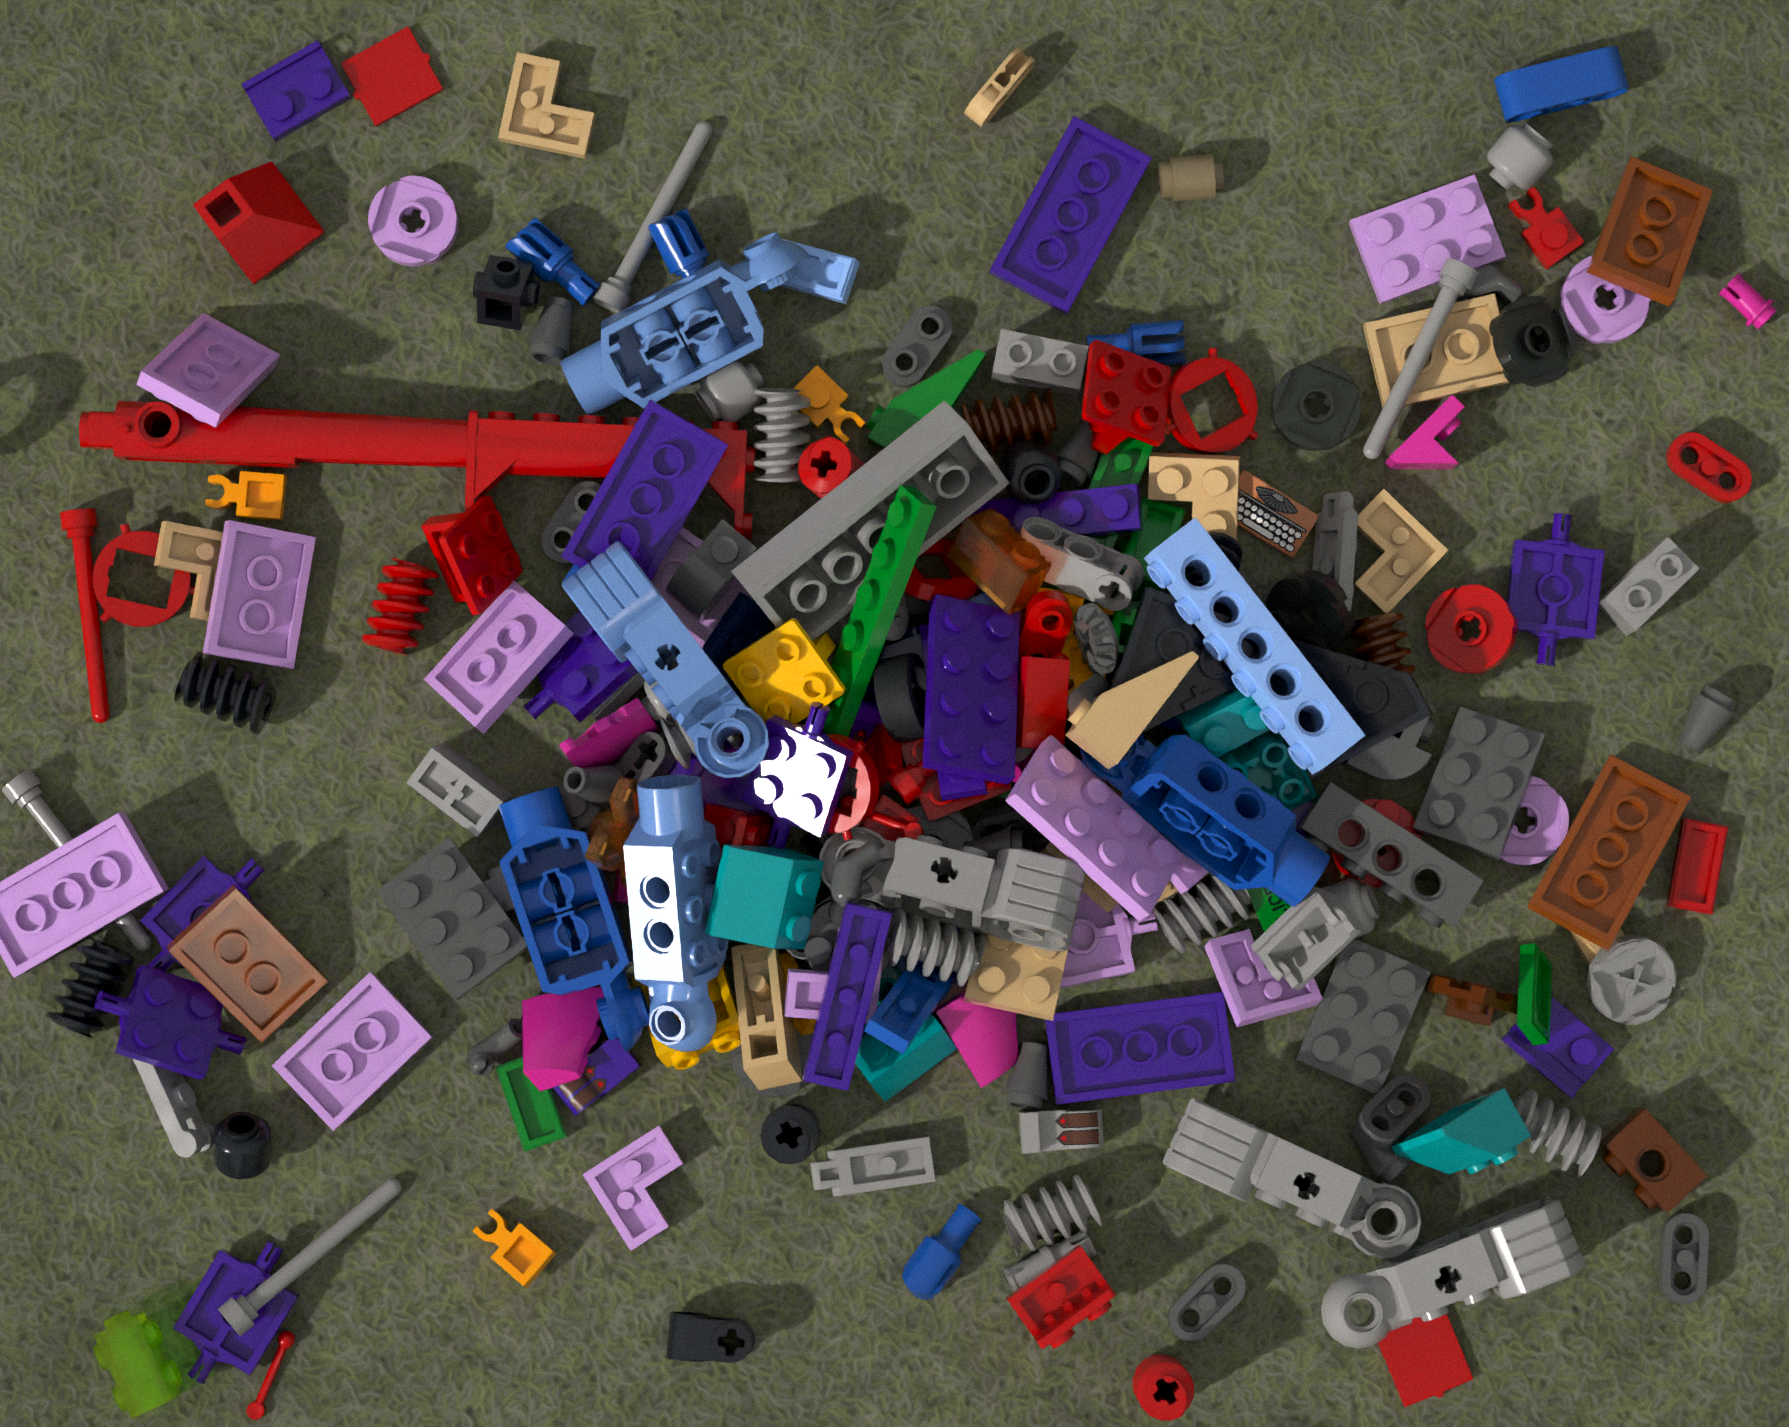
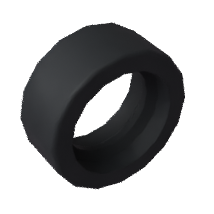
(901, 696)

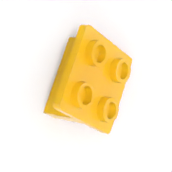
(786, 673)

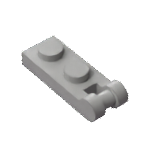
(177, 1109)

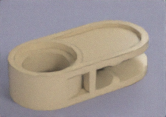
(999, 87)

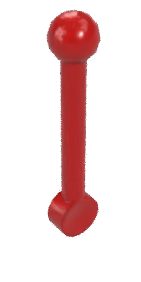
(911, 830)
(257, 1409)

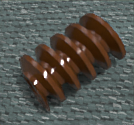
(1012, 421)
(1381, 641)

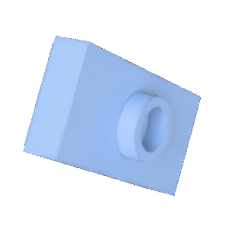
(824, 274)

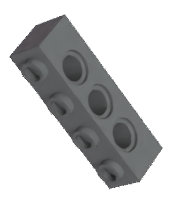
(1455, 883)

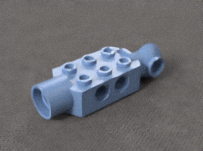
(681, 330)
(670, 891)

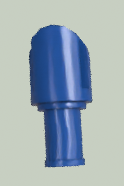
(679, 243)
(552, 260)
(1150, 340)
(939, 1255)

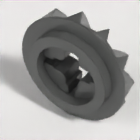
(1096, 639)

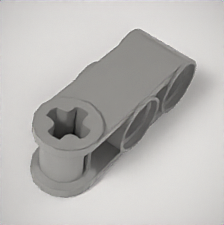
(1084, 565)

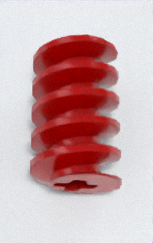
(827, 465)
(399, 606)
(1153, 1402)

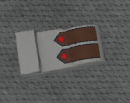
(1060, 1130)

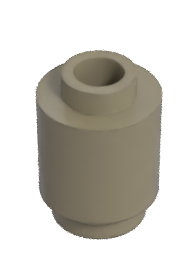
(1190, 178)

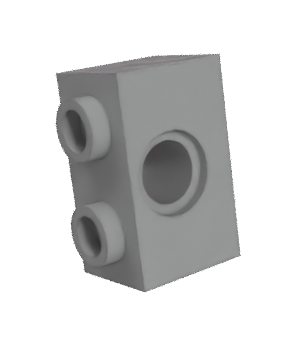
(1039, 363)
(1647, 586)

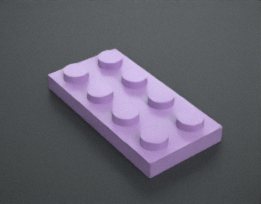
(1094, 828)
(74, 893)

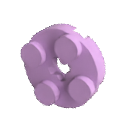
(401, 199)
(1595, 322)
(1548, 829)

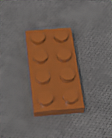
(1609, 852)

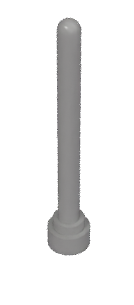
(1455, 281)
(616, 291)
(27, 794)
(244, 1310)

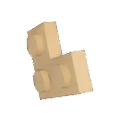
(534, 120)
(1201, 479)
(1406, 549)
(195, 552)

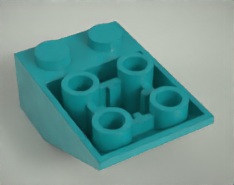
(1238, 737)
(891, 1070)

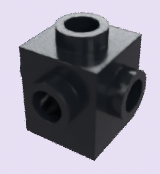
(505, 292)

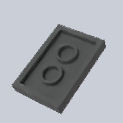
(1479, 783)
(453, 918)
(1362, 1015)

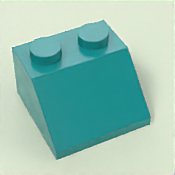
(764, 896)
(1468, 1136)

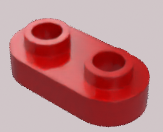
(1708, 466)
(1043, 636)

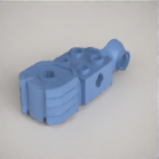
(645, 630)

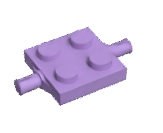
(1101, 943)

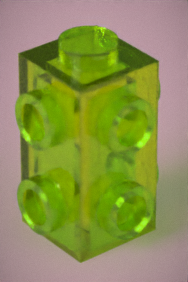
(137, 1363)

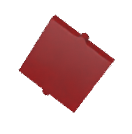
(392, 76)
(1424, 1359)

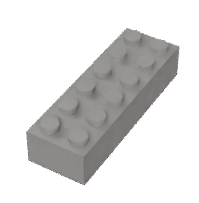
(824, 554)

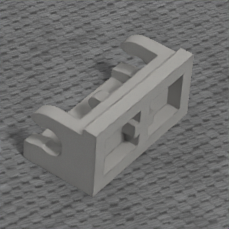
(459, 788)
(1306, 938)

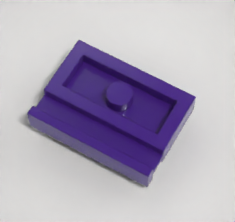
(296, 91)
(1570, 1054)

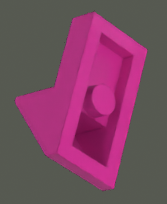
(1421, 448)

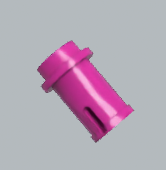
(1748, 301)

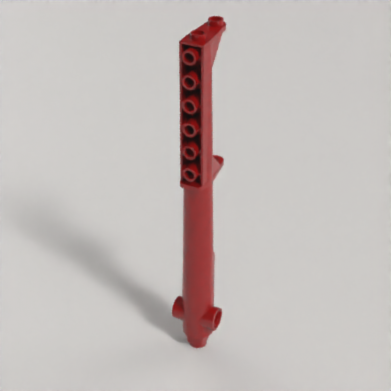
(483, 446)

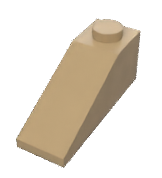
(1119, 715)
(766, 1035)

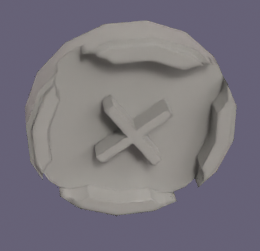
(1631, 980)

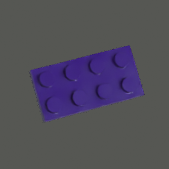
(1070, 215)
(648, 490)
(971, 690)
(1140, 1048)

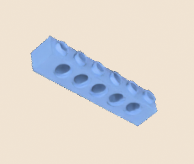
(1278, 654)

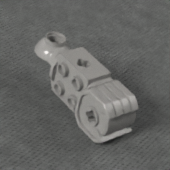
(1017, 899)
(1240, 1156)
(1505, 1252)

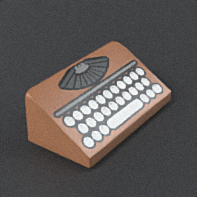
(1272, 515)

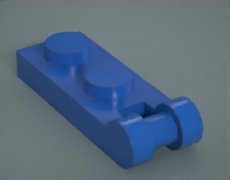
(908, 1007)

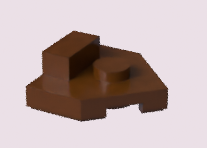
(1471, 1000)

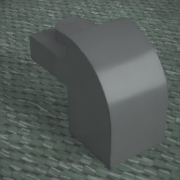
(707, 571)
(1395, 756)

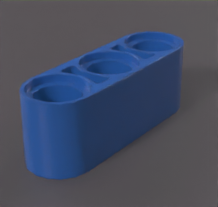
(1561, 84)

